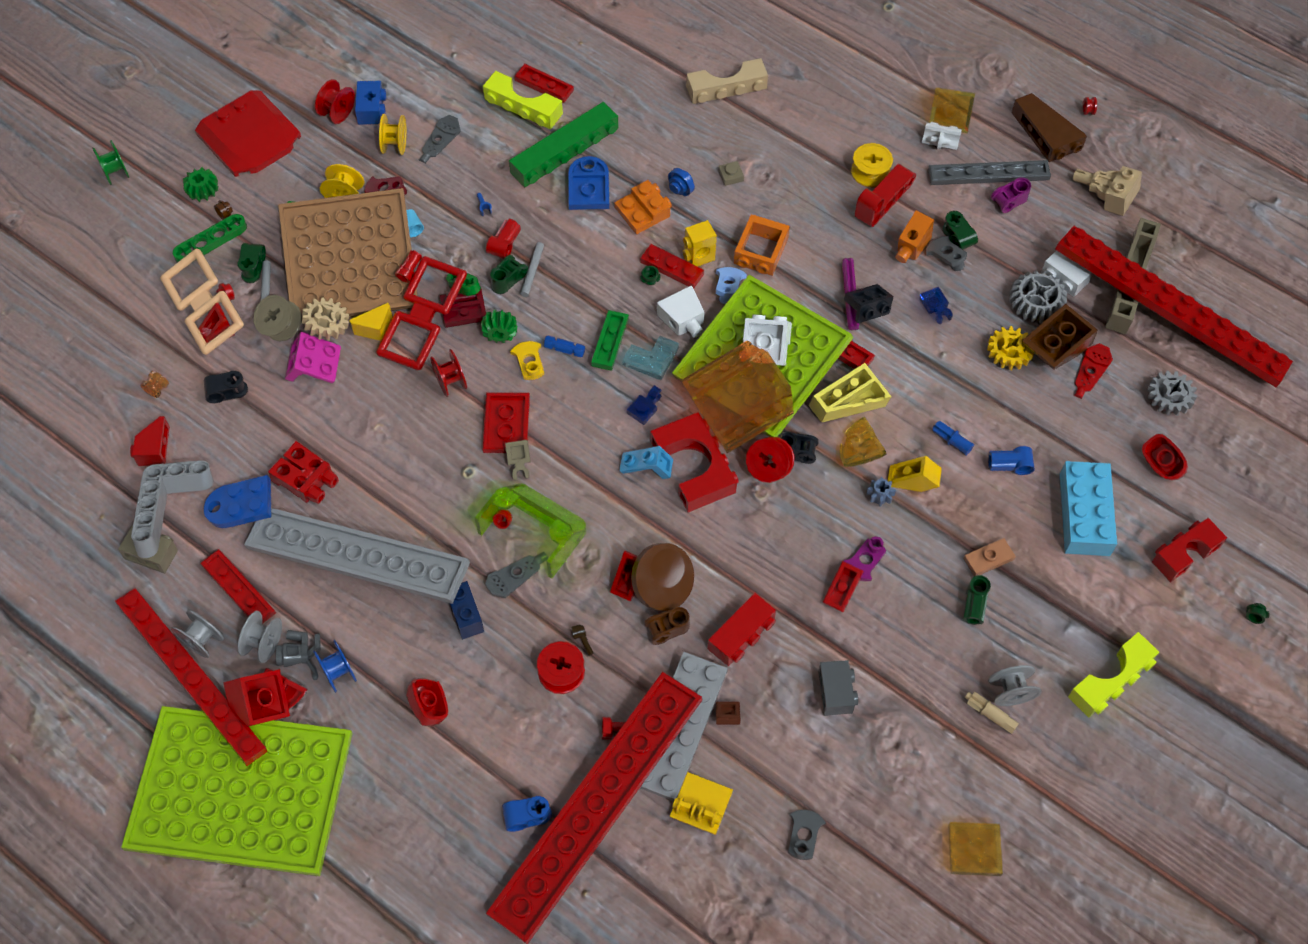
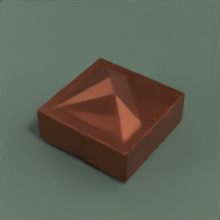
(728, 713)

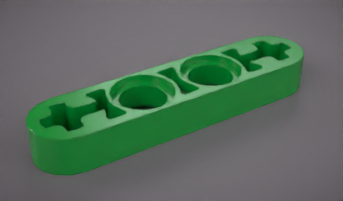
(208, 236)

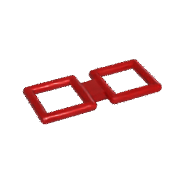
(421, 313)

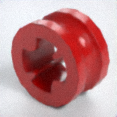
(1089, 105)

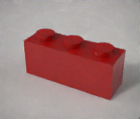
(742, 630)

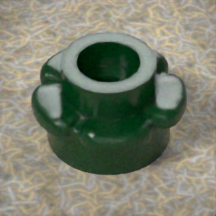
(650, 271)
(1257, 613)

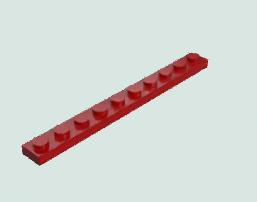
(191, 677)

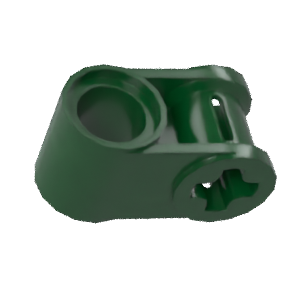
(959, 230)
(251, 261)
(507, 274)

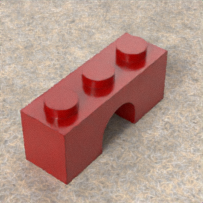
(1202, 537)

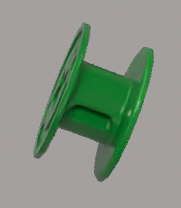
(110, 162)

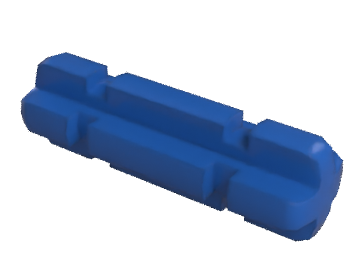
(564, 346)

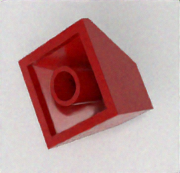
(257, 697)

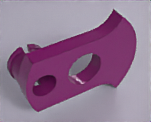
(875, 553)

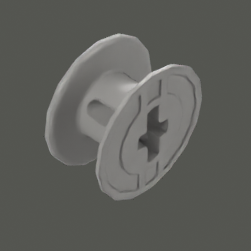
(197, 633)
(259, 636)
(1014, 685)

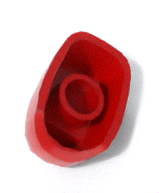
(1165, 457)
(427, 701)

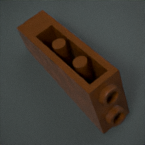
(1047, 128)

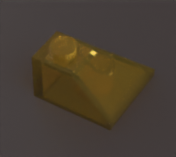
(952, 108)

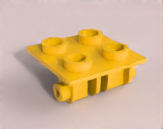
(701, 803)

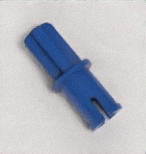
(953, 437)

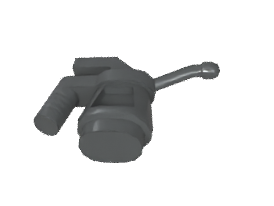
(292, 654)

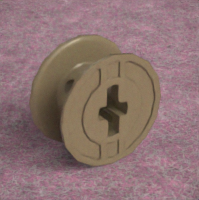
(277, 318)

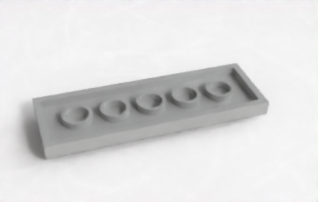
(706, 680)

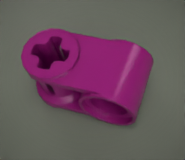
(1012, 194)

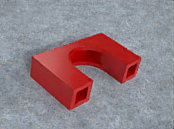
(694, 434)

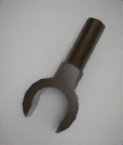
(579, 632)

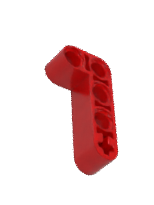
(875, 204)

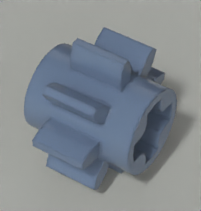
(881, 497)

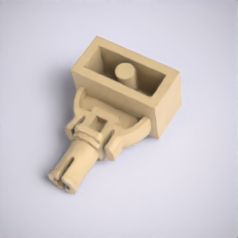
(1113, 187)

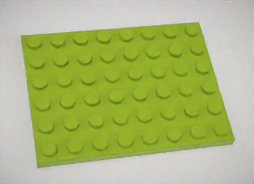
(213, 808)

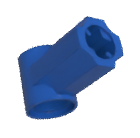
(1018, 460)

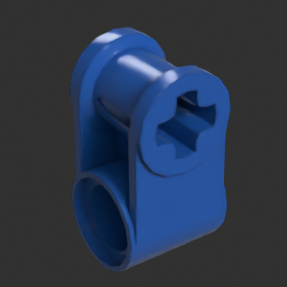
(523, 813)

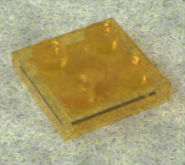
(975, 849)

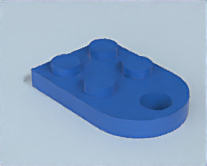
(588, 186)
(240, 503)

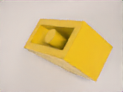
(915, 474)

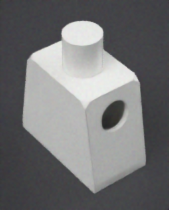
(682, 312)

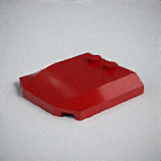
(248, 133)

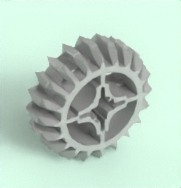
(1040, 290)

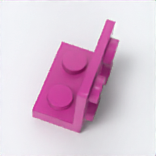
(313, 358)

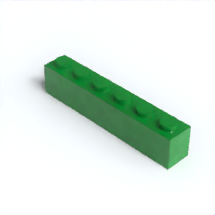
(563, 144)

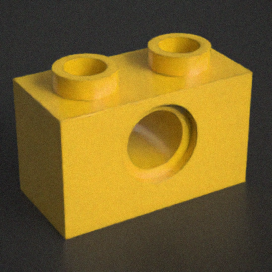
(699, 244)

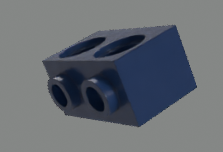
(466, 612)

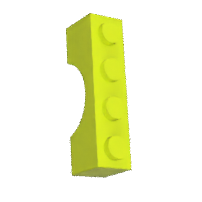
(543, 110)
(1094, 692)

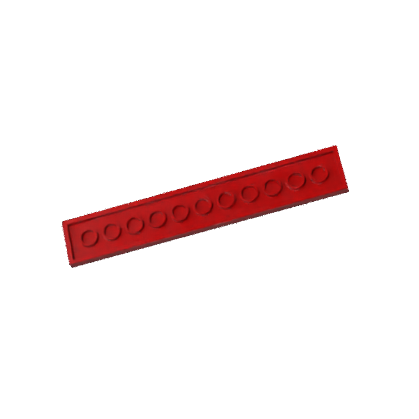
(1175, 306)
(593, 808)

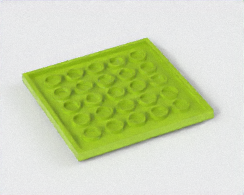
(812, 347)

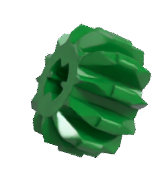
(200, 184)
(499, 326)

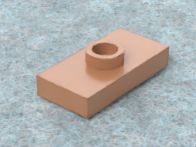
(989, 557)

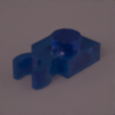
(936, 302)

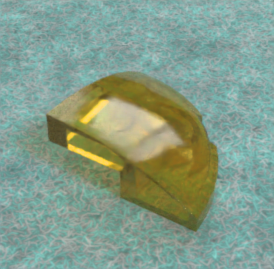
(860, 445)

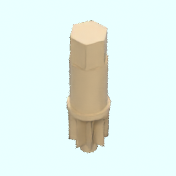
(991, 711)

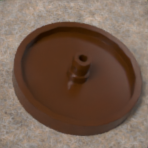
(662, 576)

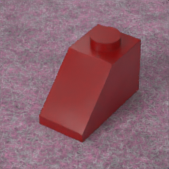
(151, 443)

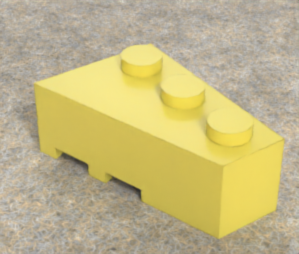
(850, 395)

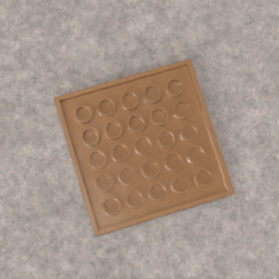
(347, 250)

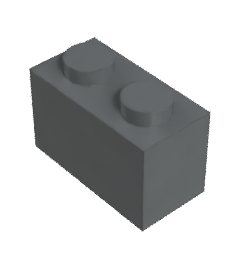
(837, 687)

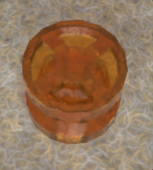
(154, 384)

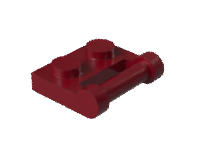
(465, 312)

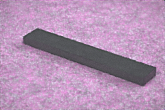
(988, 172)

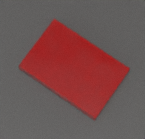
(505, 420)

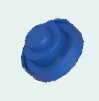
(681, 182)

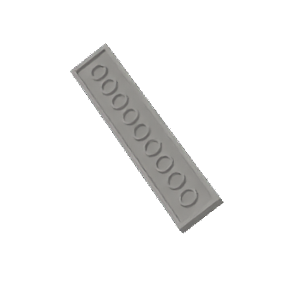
(359, 555)

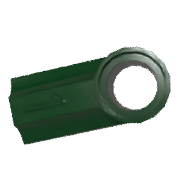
(976, 601)

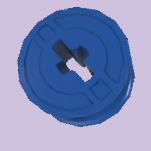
(334, 665)

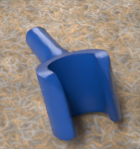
(483, 205)

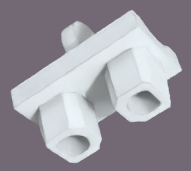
(941, 136)

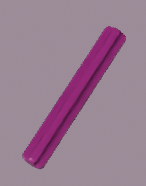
(849, 285)

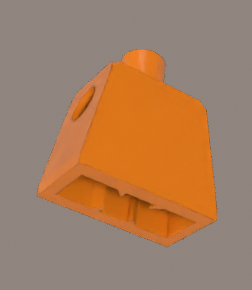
(914, 237)

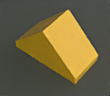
(372, 323)

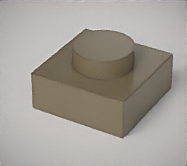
(731, 173)

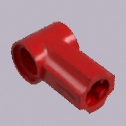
(502, 242)

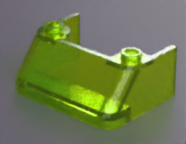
(565, 527)

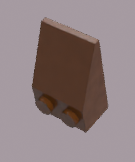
(1061, 337)

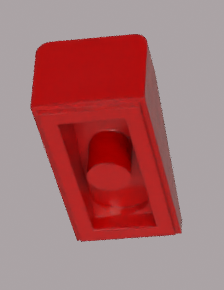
(843, 586)

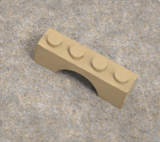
(706, 87)

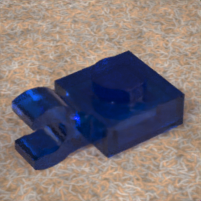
(644, 408)

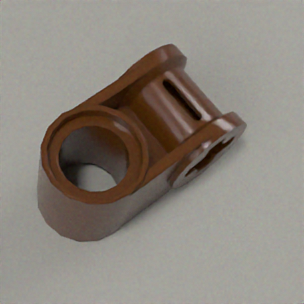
(666, 626)

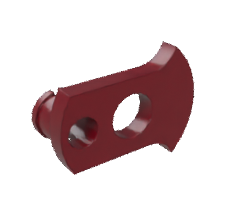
(374, 184)

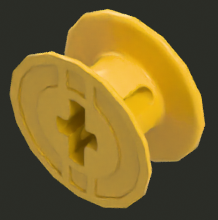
(392, 134)
(871, 164)
(341, 181)

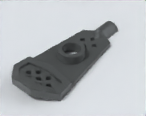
(446, 129)
(509, 579)

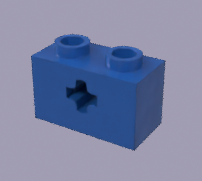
(369, 102)

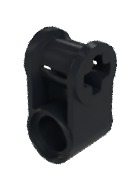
(223, 386)
(800, 444)

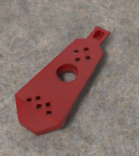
(1096, 358)

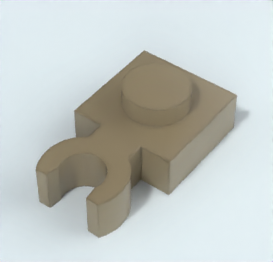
(518, 455)

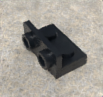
(869, 302)

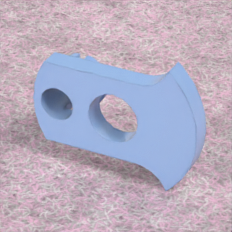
(725, 290)

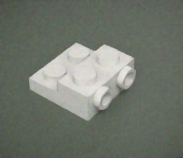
(769, 335)

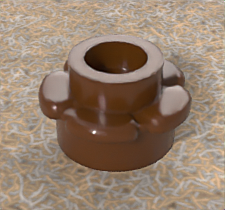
(223, 209)

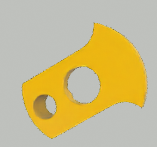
(533, 369)

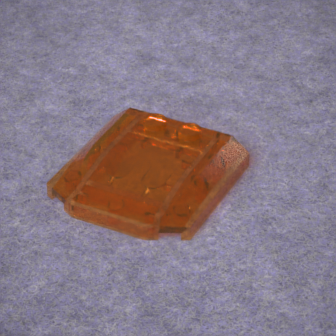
(740, 394)

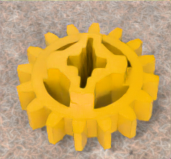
(1010, 348)

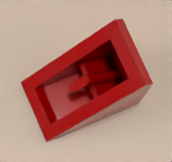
(214, 323)
(622, 582)

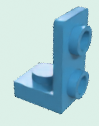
(649, 458)

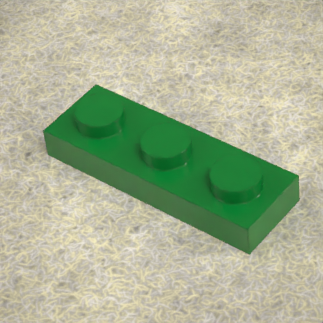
(610, 340)

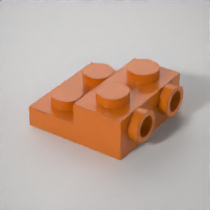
(643, 207)

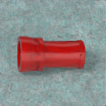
(406, 270)

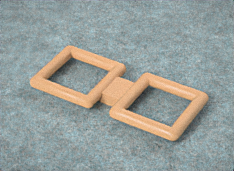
(201, 301)

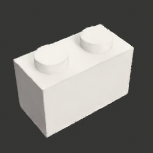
(1070, 273)

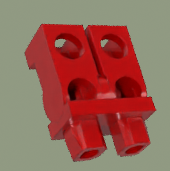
(303, 473)

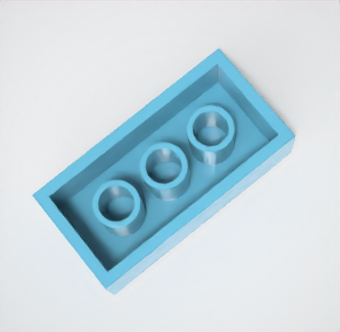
(1088, 508)

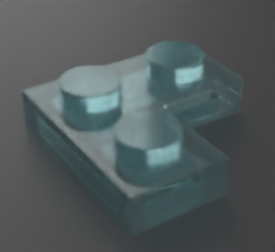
(654, 362)

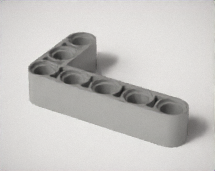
(155, 485)

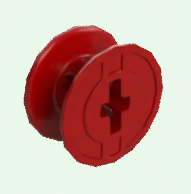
(334, 101)
(448, 372)
(782, 459)
(558, 655)

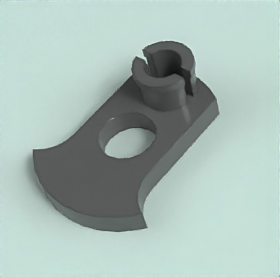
(954, 259)
(807, 820)

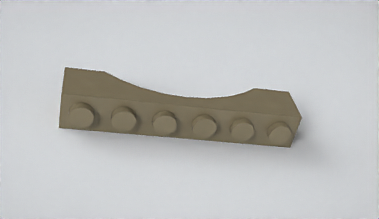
(1139, 251)

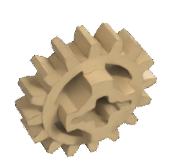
(325, 318)

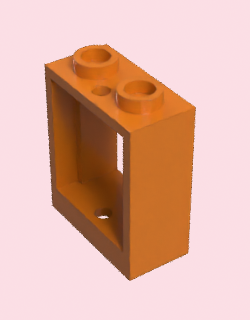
(766, 229)

